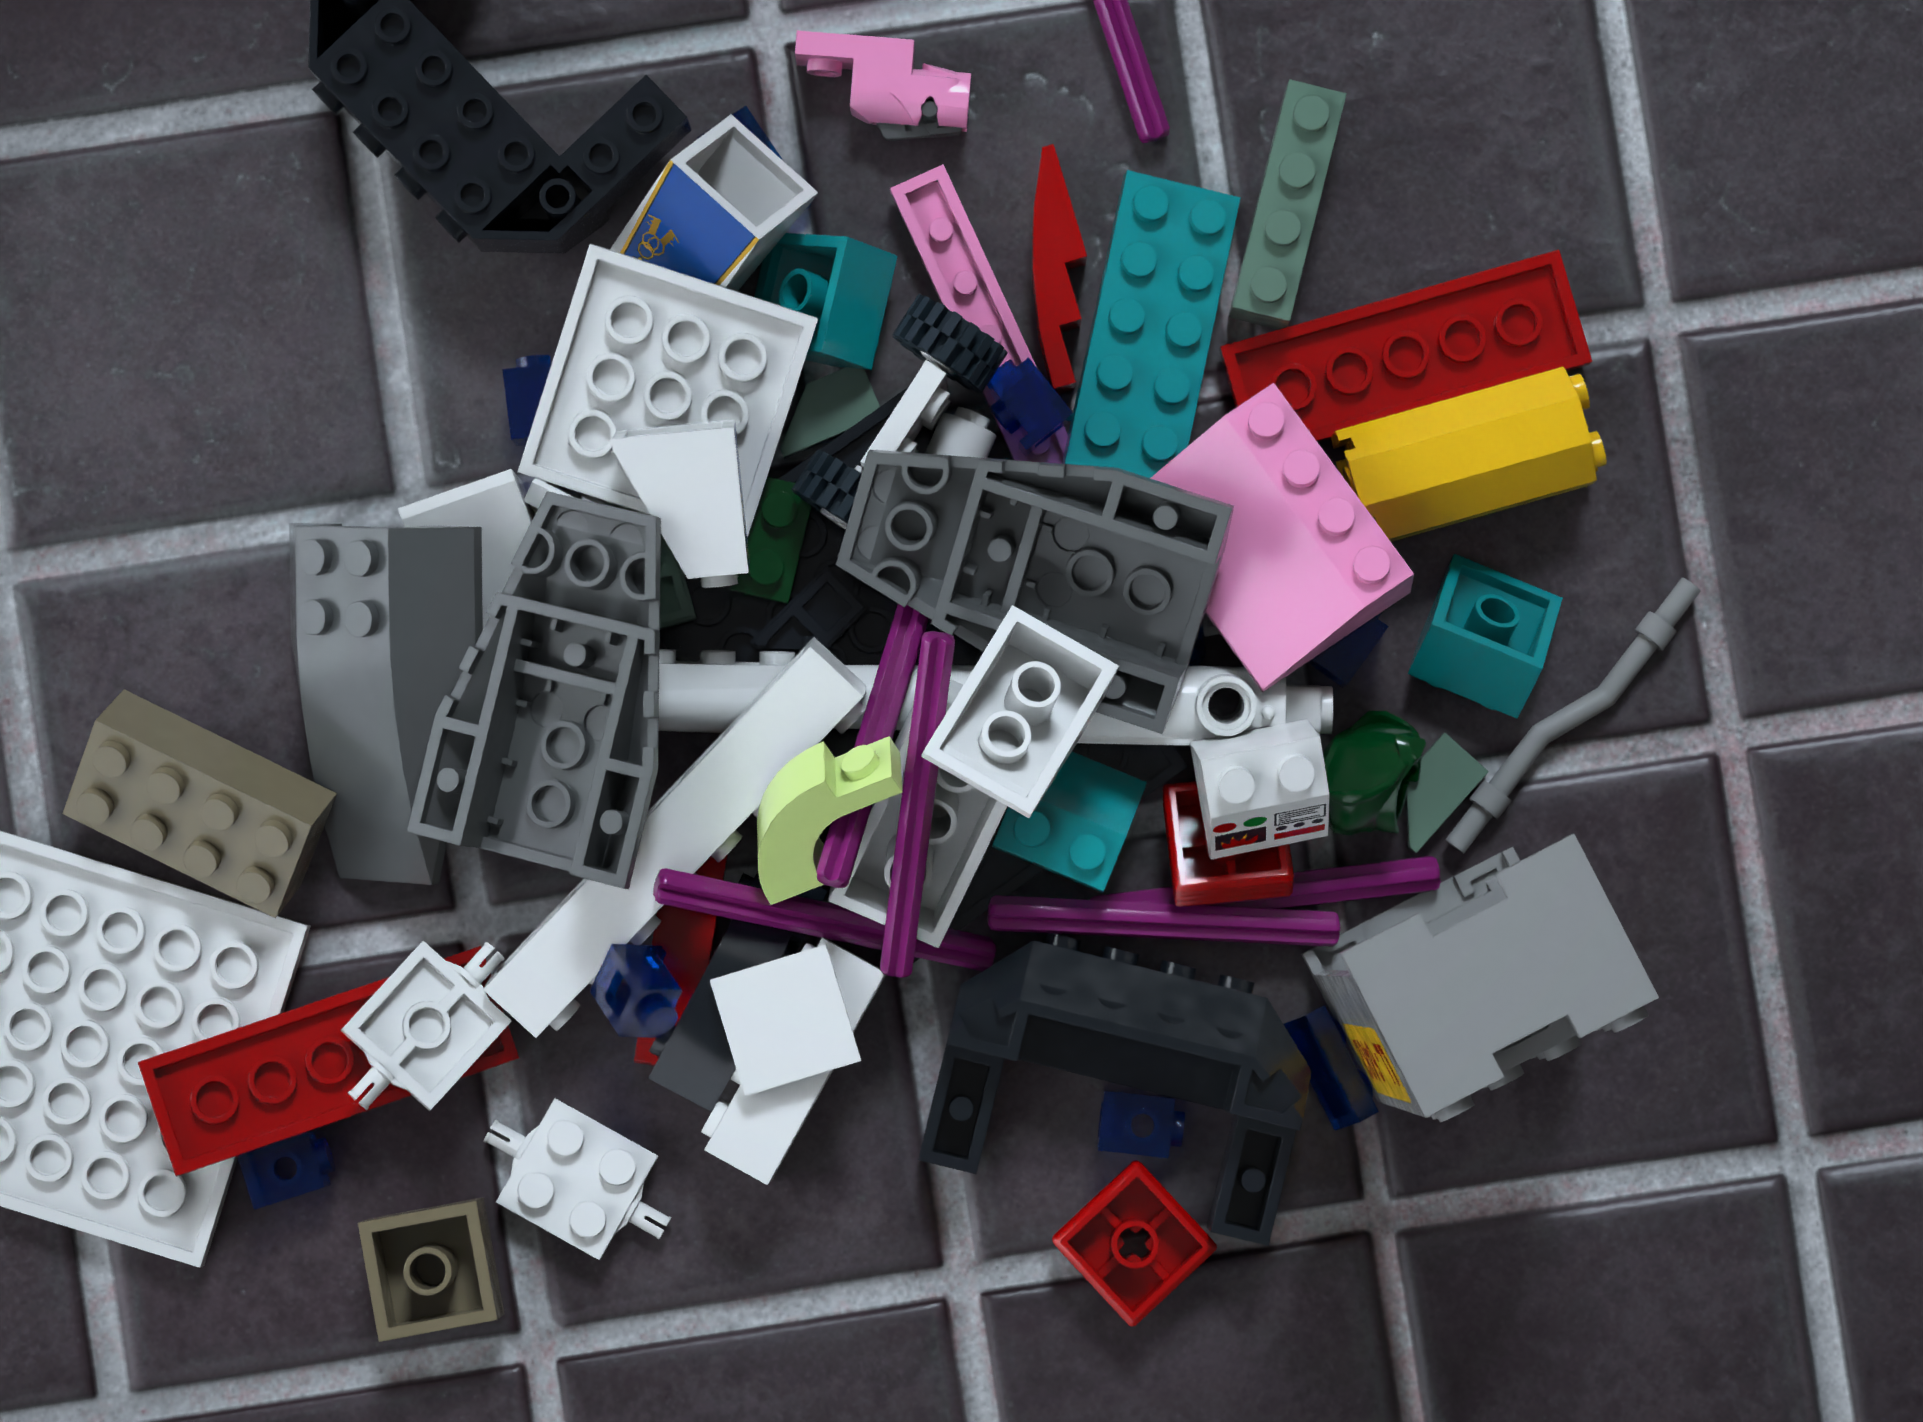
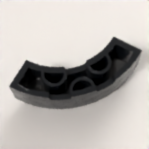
(696, 1051)

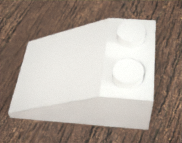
(1021, 712)

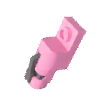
(886, 87)

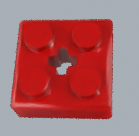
(1223, 879)
(1134, 1283)

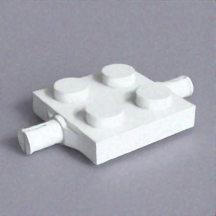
(426, 1025)
(577, 1179)

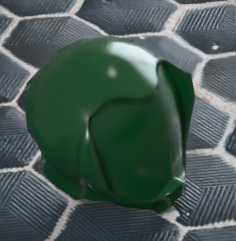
(1371, 773)

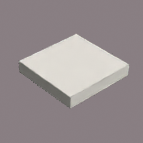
(785, 1020)

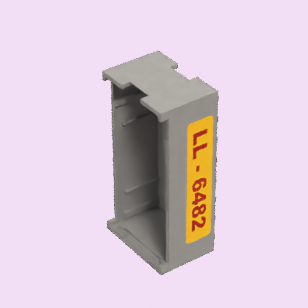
(1481, 979)

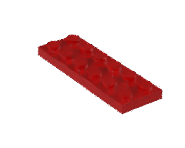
(1416, 346)
(274, 1079)

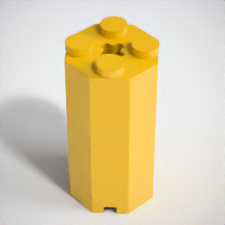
(1472, 454)

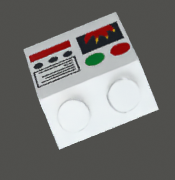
(1262, 788)

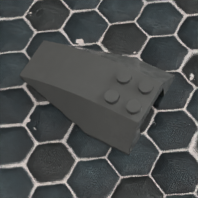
(1073, 545)
(374, 654)
(557, 702)

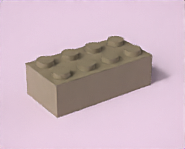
(199, 803)

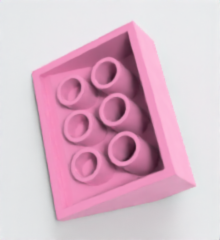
(1300, 544)

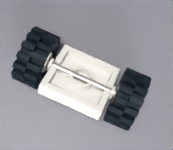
(950, 350)

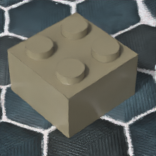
(431, 1269)

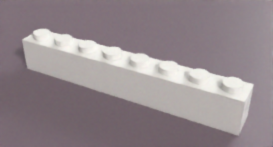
(679, 834)

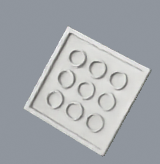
(657, 354)

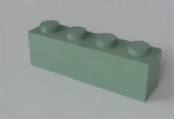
(1287, 205)

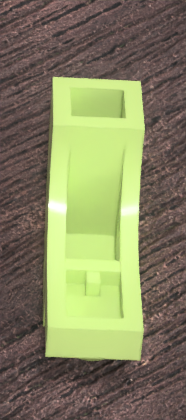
(808, 798)

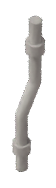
(1653, 633)

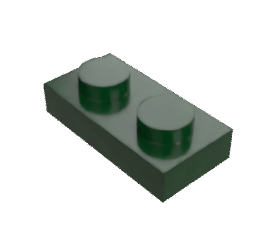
(775, 543)

